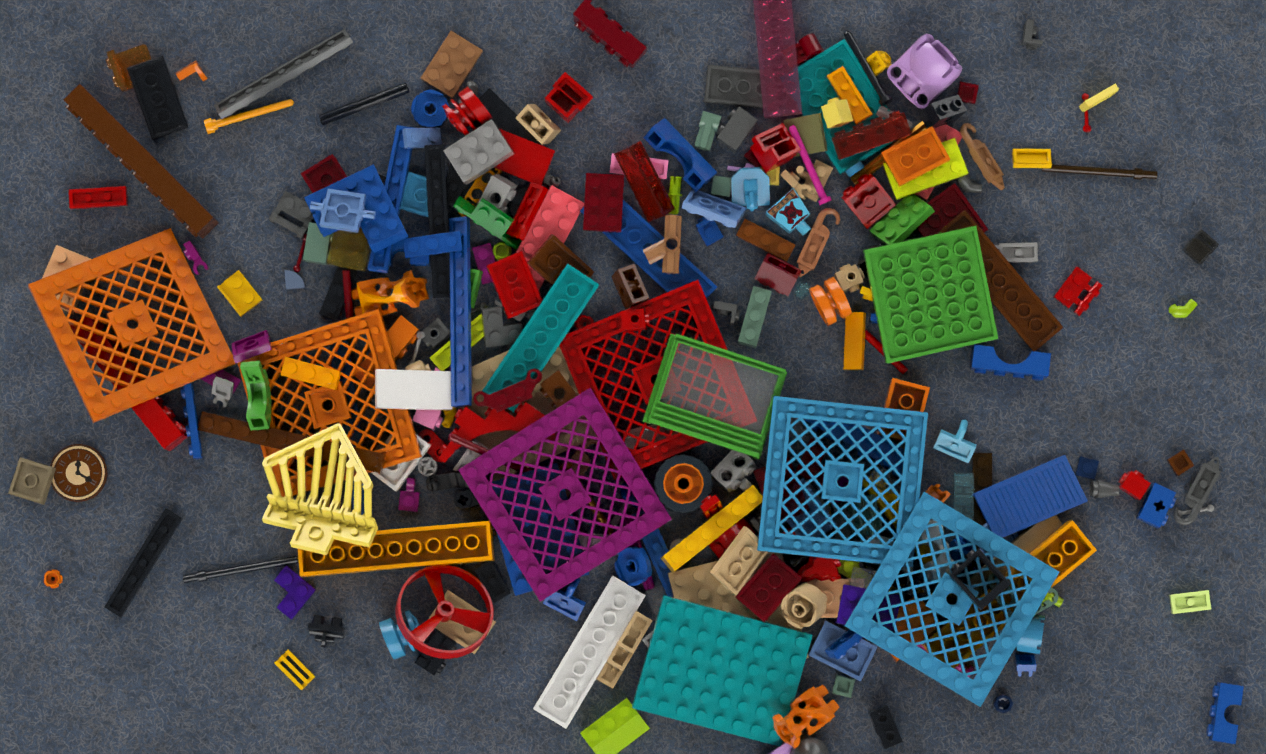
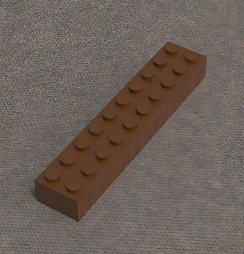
(136, 157)

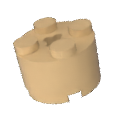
(804, 605)

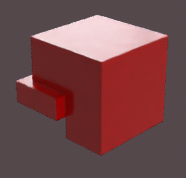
(567, 97)
(774, 147)

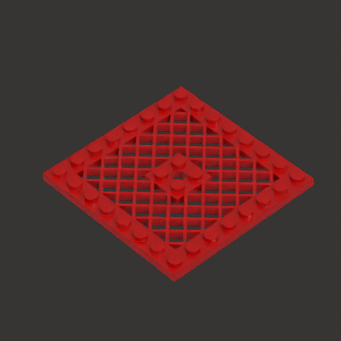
(572, 345)

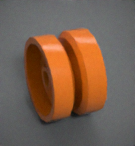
(831, 301)

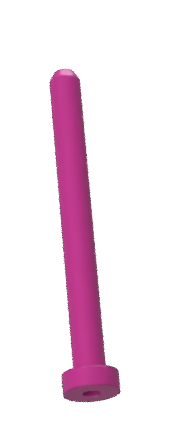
(809, 166)

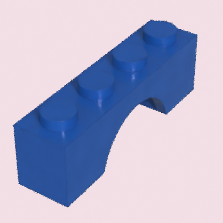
(667, 139)
(985, 359)

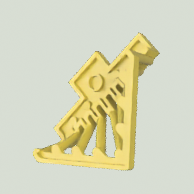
(319, 524)

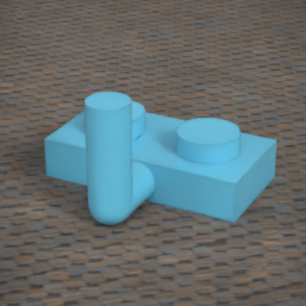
(955, 444)

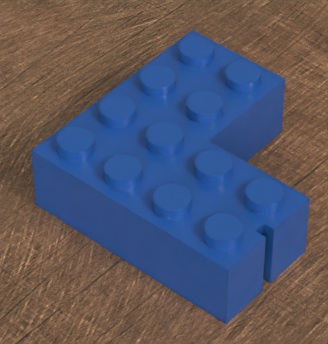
(386, 226)

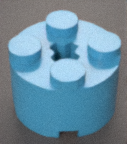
(1032, 636)

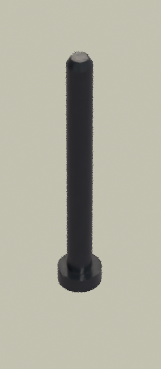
(884, 99)

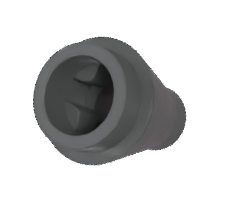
(1103, 489)

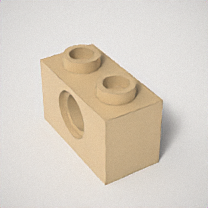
(538, 123)

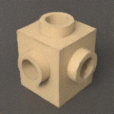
(853, 272)

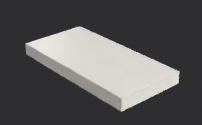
(412, 389)

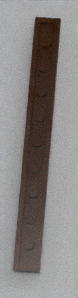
(279, 439)

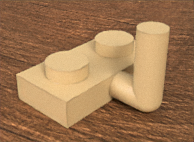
(823, 172)

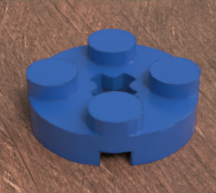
(424, 100)
(642, 564)

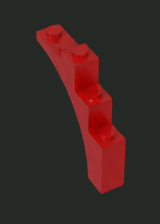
(473, 425)

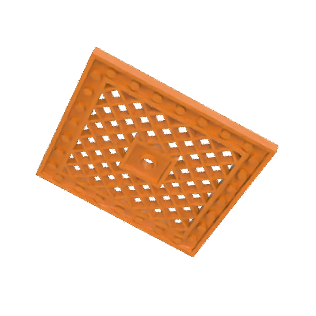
(335, 333)
(99, 406)

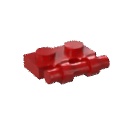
(1073, 287)

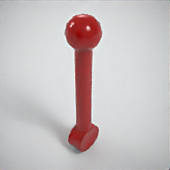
(1087, 128)

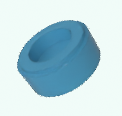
(854, 169)

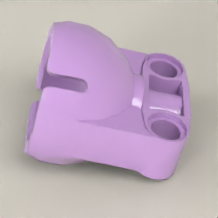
(925, 69)

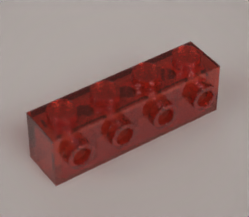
(872, 135)
(644, 181)

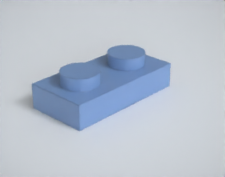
(421, 136)

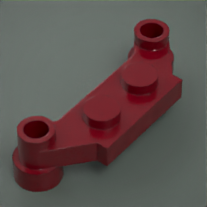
(510, 395)

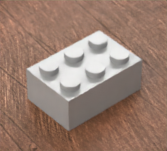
(478, 152)

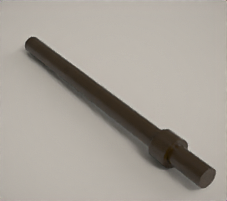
(1137, 173)

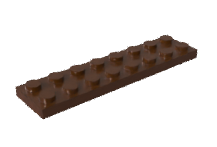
(1010, 292)

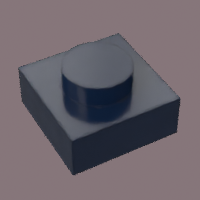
(1086, 468)

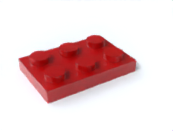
(514, 284)

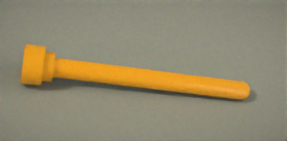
(213, 124)

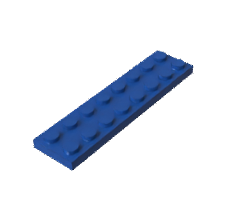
(639, 234)

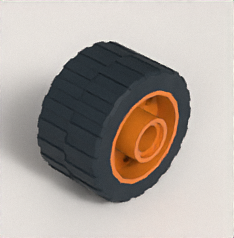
(682, 468)

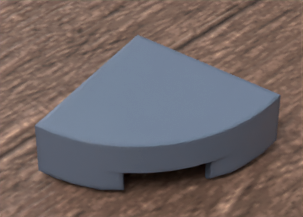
(293, 280)

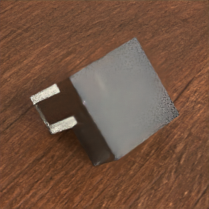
(1200, 246)

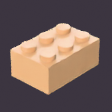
(62, 260)

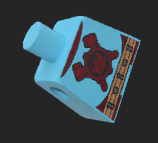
(790, 213)

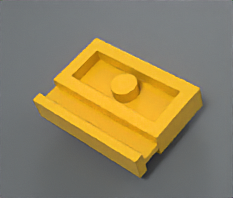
(239, 293)

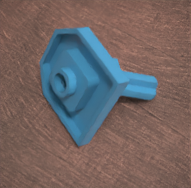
(750, 188)

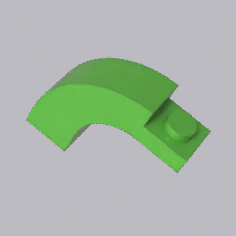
(259, 395)

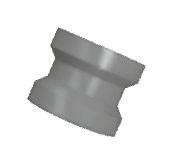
(425, 464)

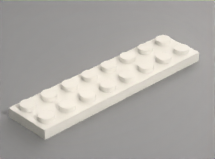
(589, 652)

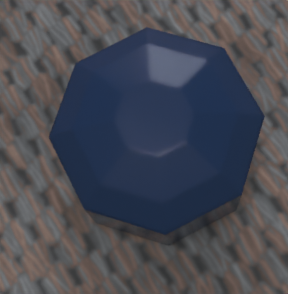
(1003, 703)

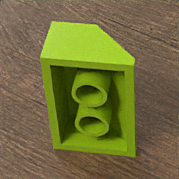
(615, 729)

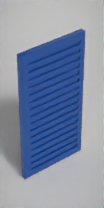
(1030, 497)

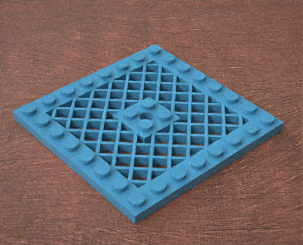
(786, 408)
(971, 689)

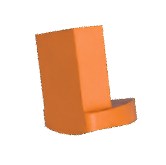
(190, 69)

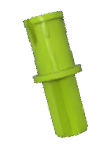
(674, 193)

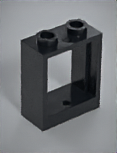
(957, 568)

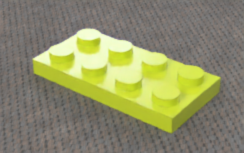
(949, 171)

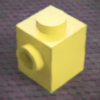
(836, 113)

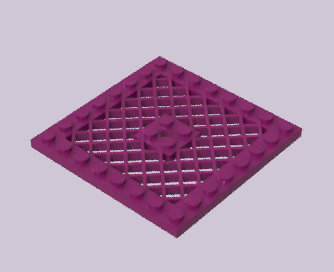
(540, 582)

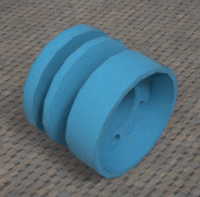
(393, 637)

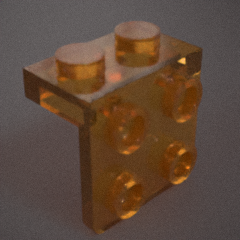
(121, 61)

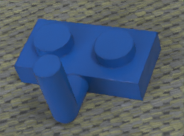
(565, 602)

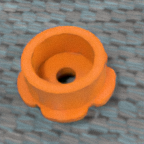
(48, 578)

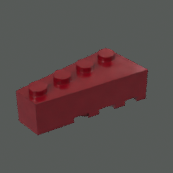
(608, 33)

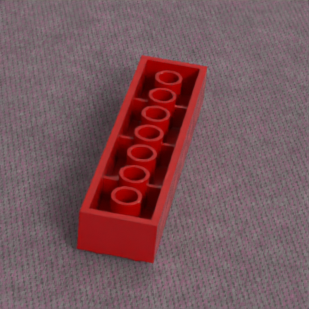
(152, 412)

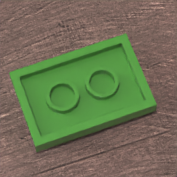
(902, 220)

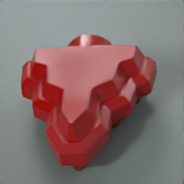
(820, 569)

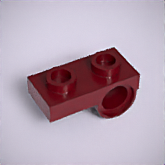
(808, 48)

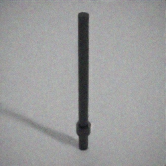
(204, 575)

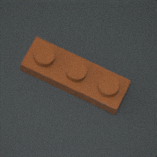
(765, 240)

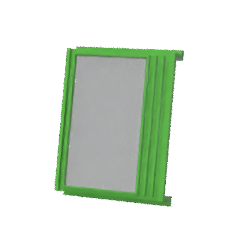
(714, 395)

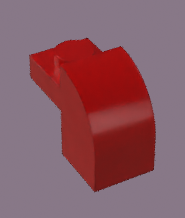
(721, 544)

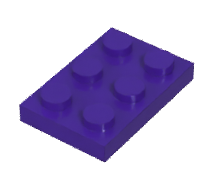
(850, 598)

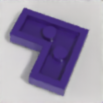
(298, 589)

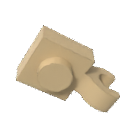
(793, 180)

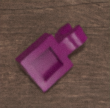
(192, 253)
(409, 499)

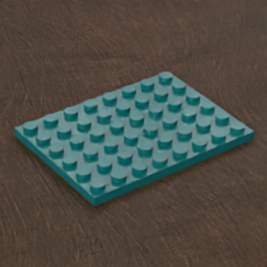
(721, 670)

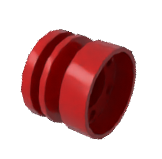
(467, 111)

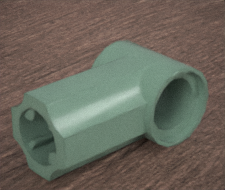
(708, 126)

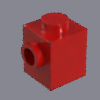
(634, 320)
(1134, 484)

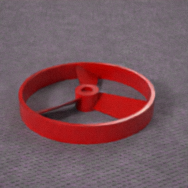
(445, 611)

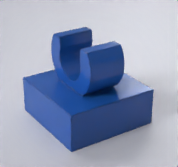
(1025, 663)

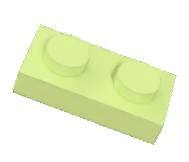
(1190, 602)

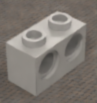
(729, 466)

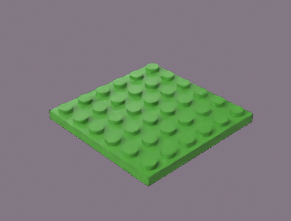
(930, 294)

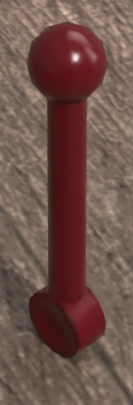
(297, 268)

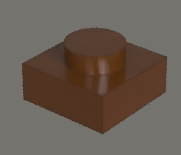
(1180, 462)

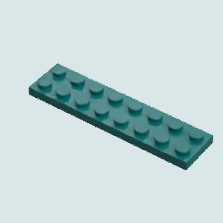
(544, 330)

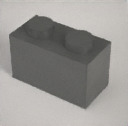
(737, 129)

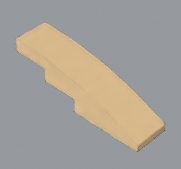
(624, 649)

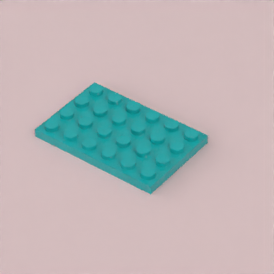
(817, 90)

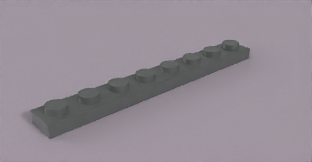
(283, 74)

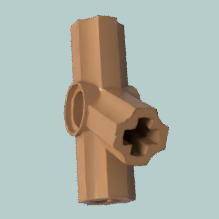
(659, 250)

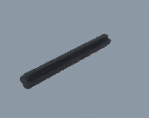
(364, 103)

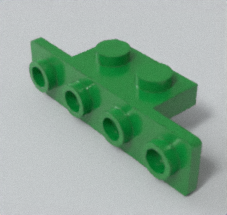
(490, 218)

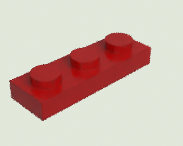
(98, 197)
(527, 211)
(711, 506)

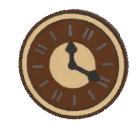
(79, 473)

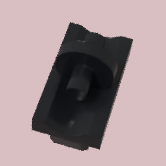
(326, 633)

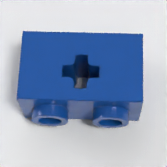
(1148, 511)

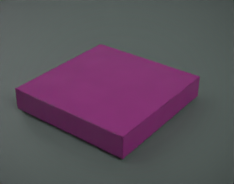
(251, 346)

